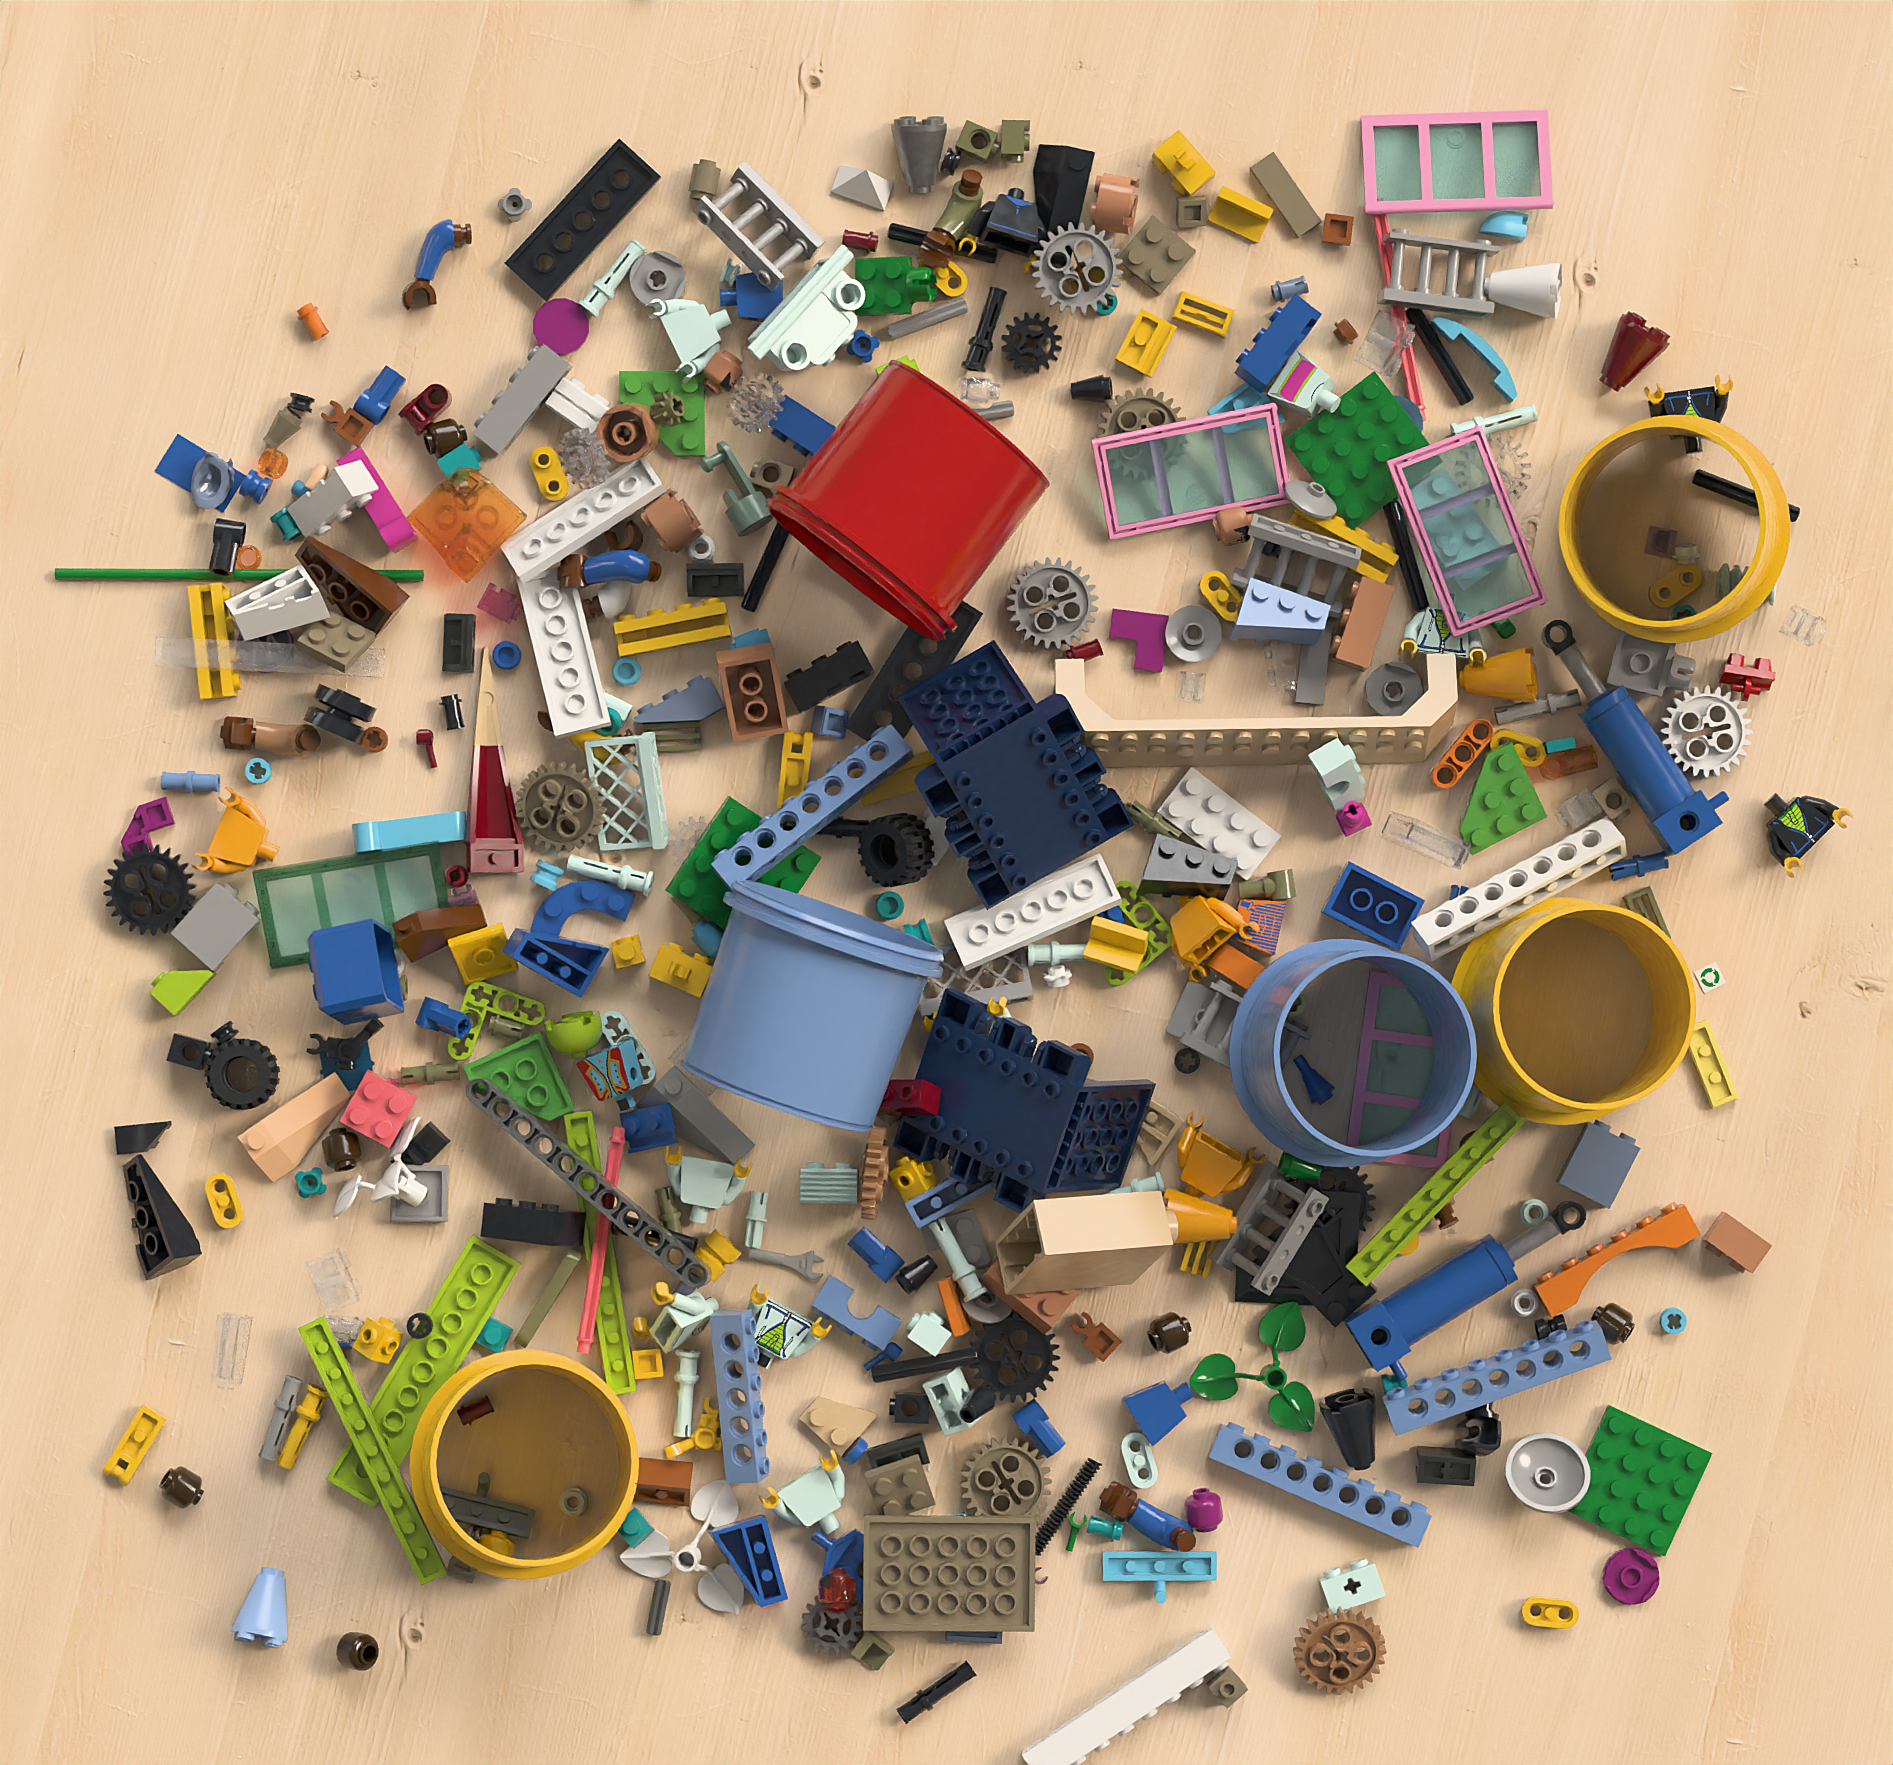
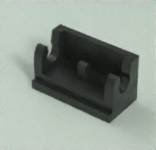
(715, 580)
(459, 642)
(898, 1450)
(1445, 1466)

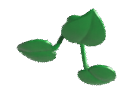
(1290, 1407)

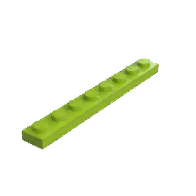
(1435, 1193)

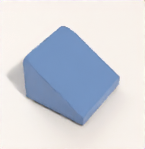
(829, 722)

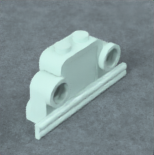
(811, 317)

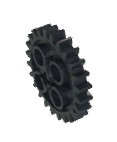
(125, 898)
(1341, 1174)
(991, 1368)

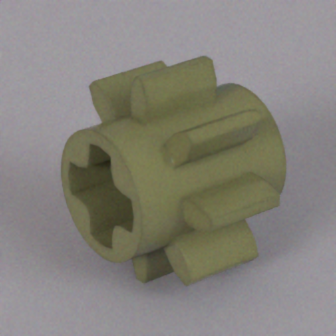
(667, 409)

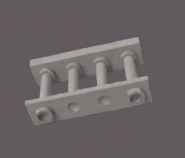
(776, 209)
(1421, 296)
(1308, 542)
(1219, 1053)
(1250, 1217)

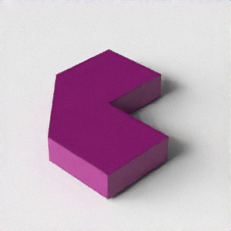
(147, 819)

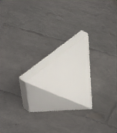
(862, 186)

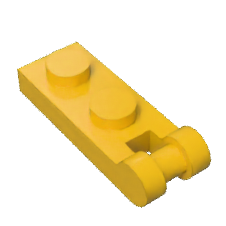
(794, 766)
(135, 1443)

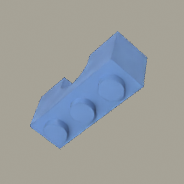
(875, 1329)

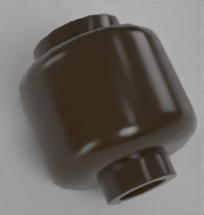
(444, 437)
(341, 1150)
(1615, 1323)
(1169, 1333)
(181, 1487)
(357, 1651)

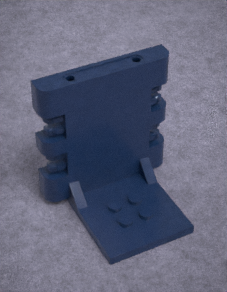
(1008, 774)
(1019, 1111)

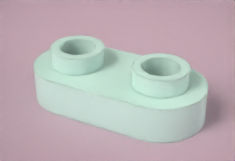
(1139, 1459)

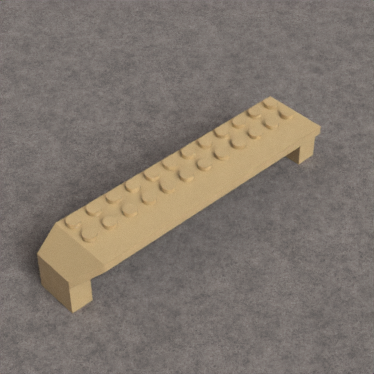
(1265, 740)

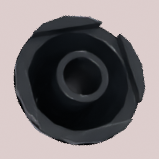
(1352, 1424)

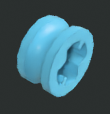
(252, 777)
(1664, 1321)

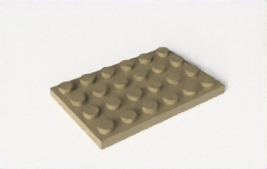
(949, 1573)

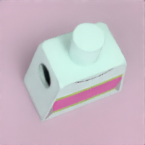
(1304, 387)

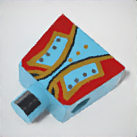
(613, 1073)

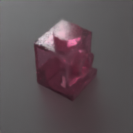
(500, 604)

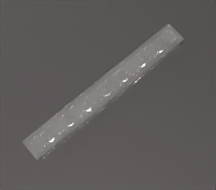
(257, 657)

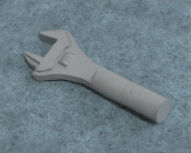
(802, 1263)

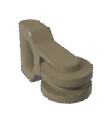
(459, 1573)

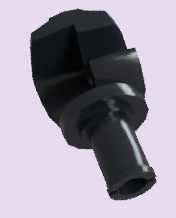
(1483, 1431)

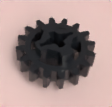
(1024, 332)

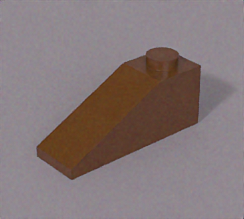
(429, 929)

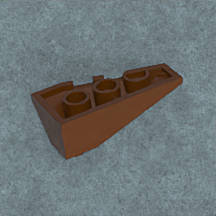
(355, 588)

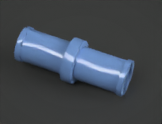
(190, 781)

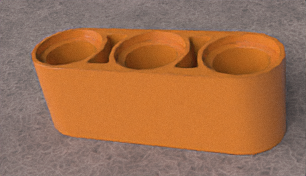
(1474, 748)
(1234, 965)

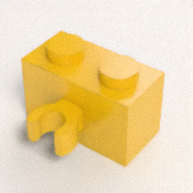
(1182, 164)
(681, 970)

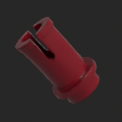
(860, 240)
(1085, 651)
(463, 879)
(475, 1410)

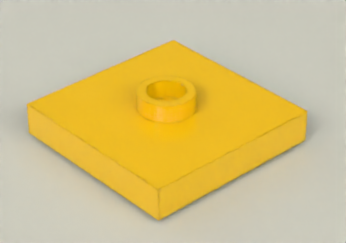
(481, 955)

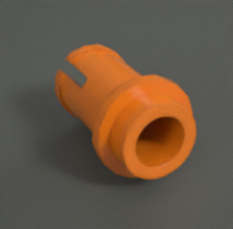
(312, 321)

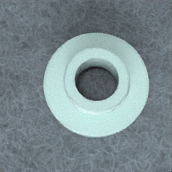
(1533, 1203)

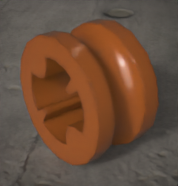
(383, 735)

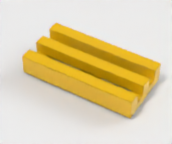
(1198, 324)
(1194, 1269)

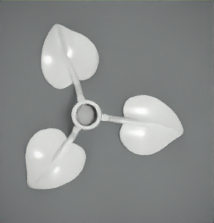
(390, 1184)
(720, 1588)

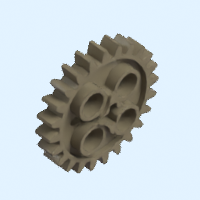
(1140, 408)
(537, 797)
(1028, 1469)

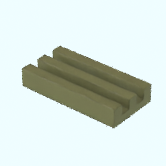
(677, 725)
(1637, 895)

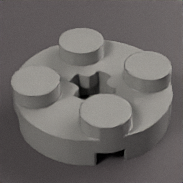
(653, 264)
(1385, 676)

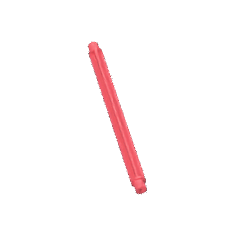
(1408, 363)
(600, 1245)

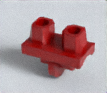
(1746, 679)

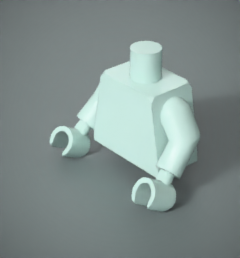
(691, 331)

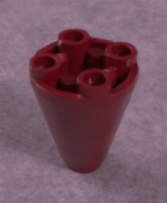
(1631, 350)

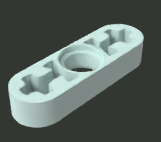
(609, 1033)

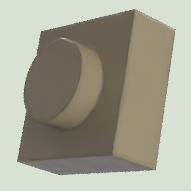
(1191, 211)

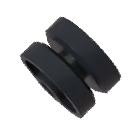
(340, 713)

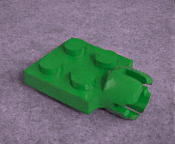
(892, 285)

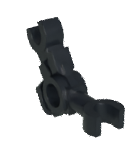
(345, 1049)

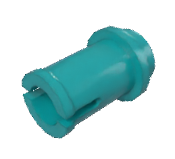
(1105, 1528)

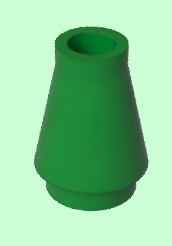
(1297, 1168)

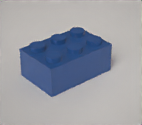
(1372, 906)

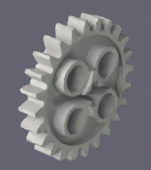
(1053, 278)
(1042, 579)

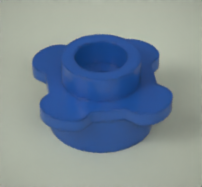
(862, 338)

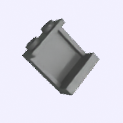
(216, 925)

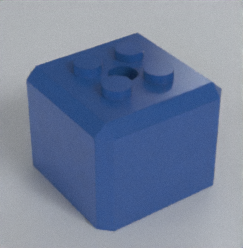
(355, 972)

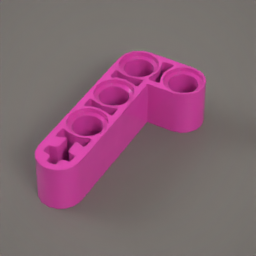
(383, 508)

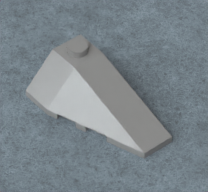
(697, 1117)

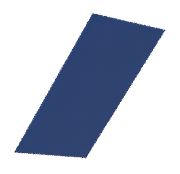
(180, 463)

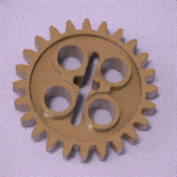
(873, 1173)
(1321, 1666)

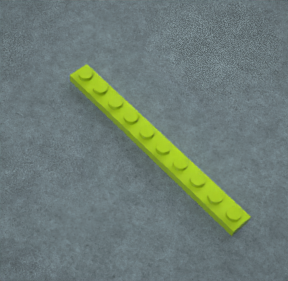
(610, 1310)
(373, 1450)

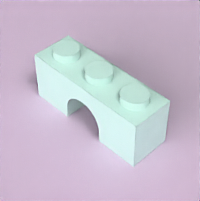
(1338, 774)

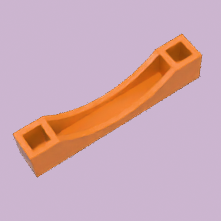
(1564, 1287)

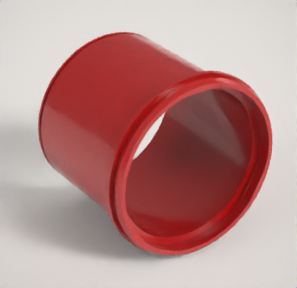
(910, 498)

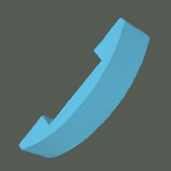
(1450, 330)

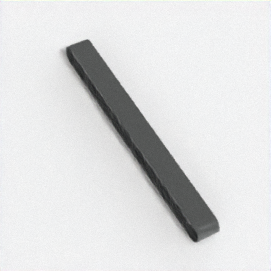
(575, 1178)

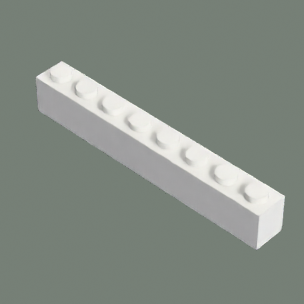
(1130, 1702)

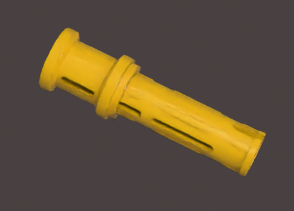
(307, 1413)

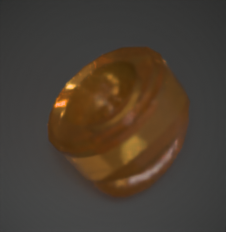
(273, 463)

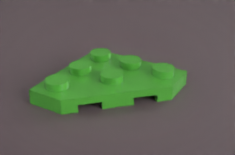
(682, 439)
(1499, 800)
(527, 1075)

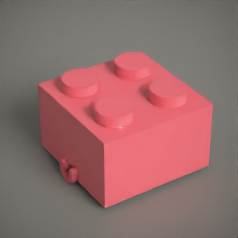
(378, 1108)

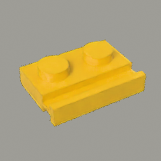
(1145, 343)

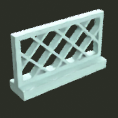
(651, 787)

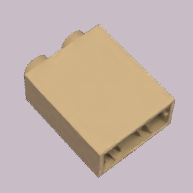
(1085, 1242)

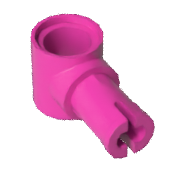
(1353, 818)

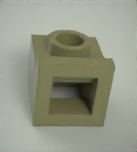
(1014, 140)

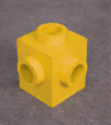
(912, 1177)
(378, 1339)

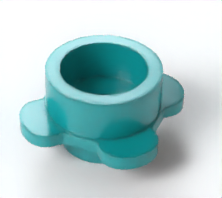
(306, 1189)

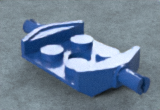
(844, 1553)

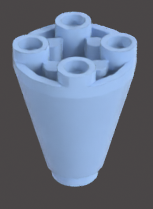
(264, 1611)

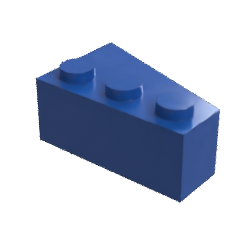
(1276, 343)
(800, 427)
(557, 958)
(752, 1556)

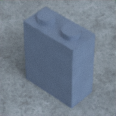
(1598, 1163)

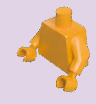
(238, 838)
(1201, 929)
(1211, 1164)

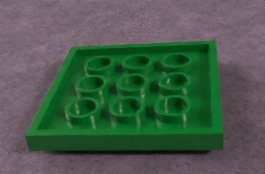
(1351, 448)
(702, 888)
(1640, 1480)

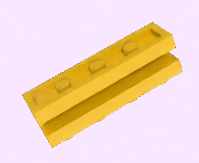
(1375, 558)
(212, 621)
(672, 629)

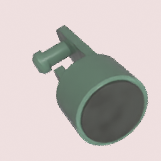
(744, 514)

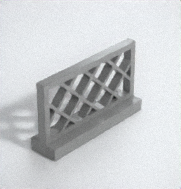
(1013, 992)

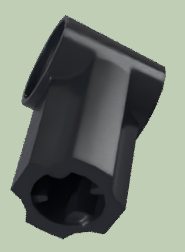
(227, 539)

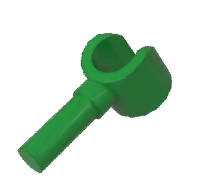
(1505, 629)
(1074, 1531)

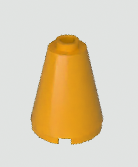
(1503, 677)
(1199, 1219)

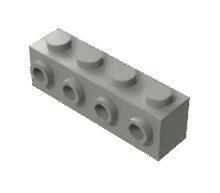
(522, 399)

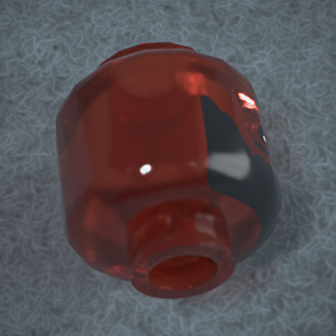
(837, 1590)

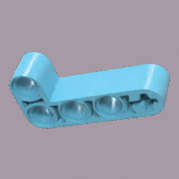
(409, 831)

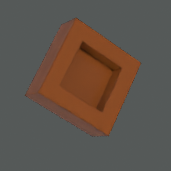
(1337, 229)

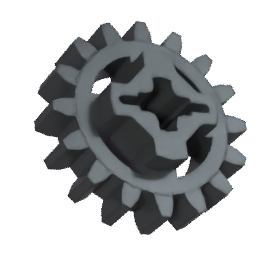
(820, 1629)

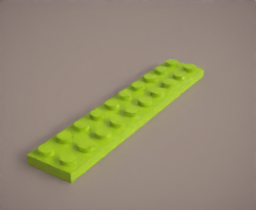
(428, 1362)

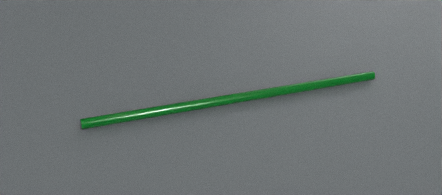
(199, 574)

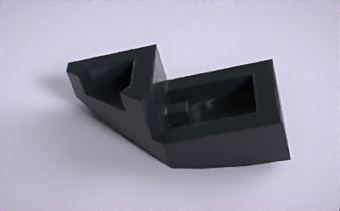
(139, 1137)
(424, 1146)

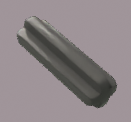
(658, 1607)

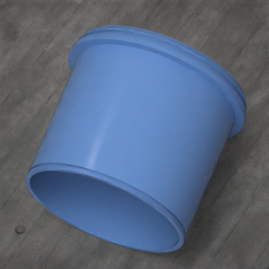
(807, 1006)
(1256, 1055)

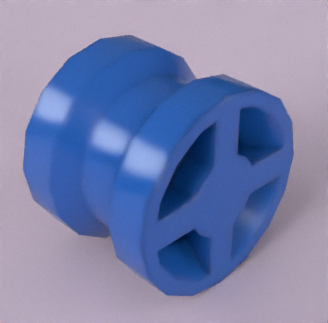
(255, 486)

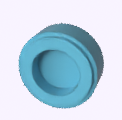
(626, 671)

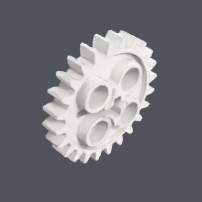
(1699, 707)

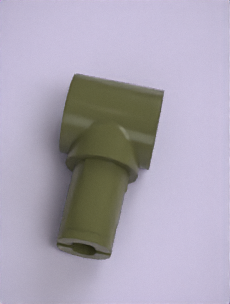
(1275, 885)

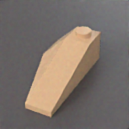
(288, 1133)

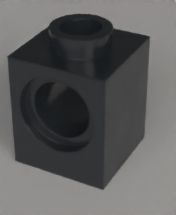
(177, 1051)
(922, 1413)

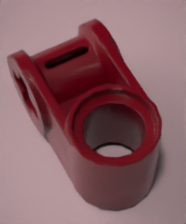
(425, 408)

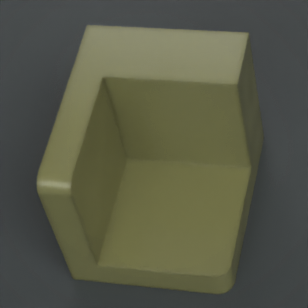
(872, 1649)

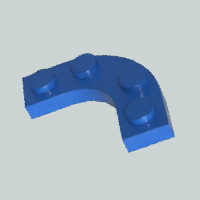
(578, 897)

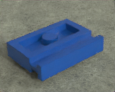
(648, 1128)

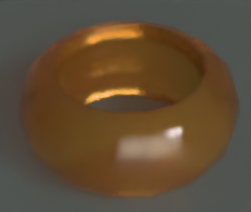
(258, 557)

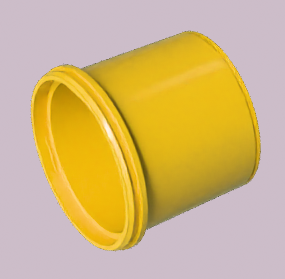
(1768, 557)
(1672, 990)
(424, 1471)

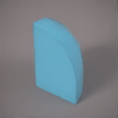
(1505, 225)

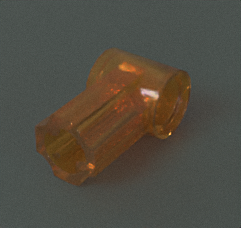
(1570, 762)

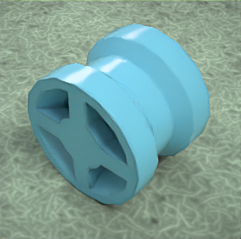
(547, 875)

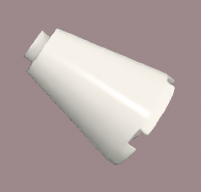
(1528, 289)

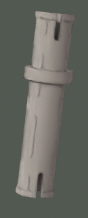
(1548, 704)
(284, 1407)

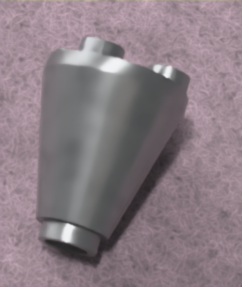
(919, 149)

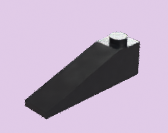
(1060, 187)
(163, 1230)

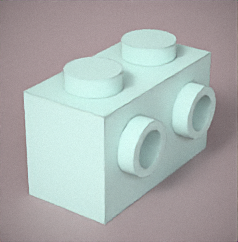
(928, 1331)

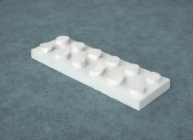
(582, 518)
(564, 655)
(1033, 912)

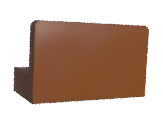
(664, 1482)

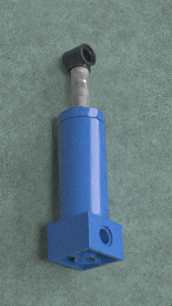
(1638, 754)
(1448, 1291)

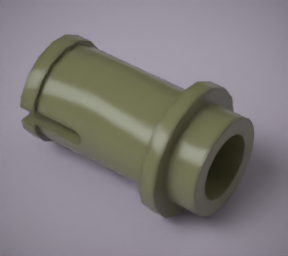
(503, 1027)

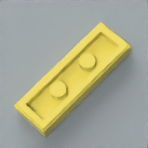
(1711, 1066)

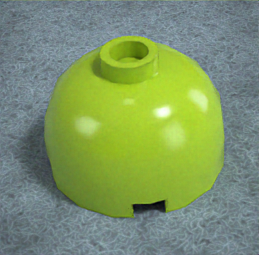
(575, 1033)

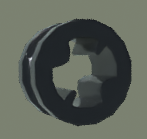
(950, 161)
(301, 402)
(224, 1033)
(1192, 1068)
(428, 1326)

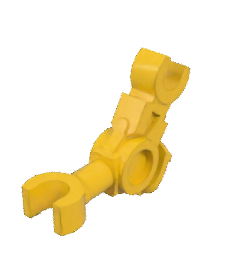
(703, 1437)

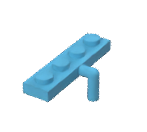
(1159, 1567)

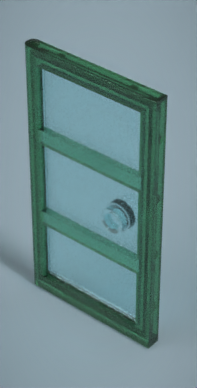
(344, 891)

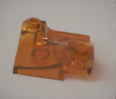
(466, 521)

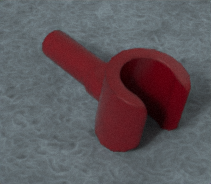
(426, 737)

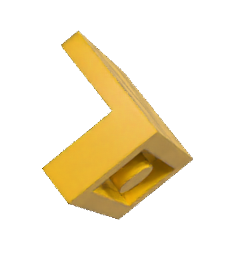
(1240, 214)
(1116, 945)

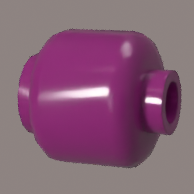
(1203, 1510)

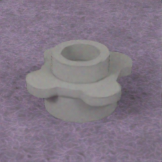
(514, 212)

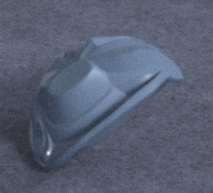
(211, 481)

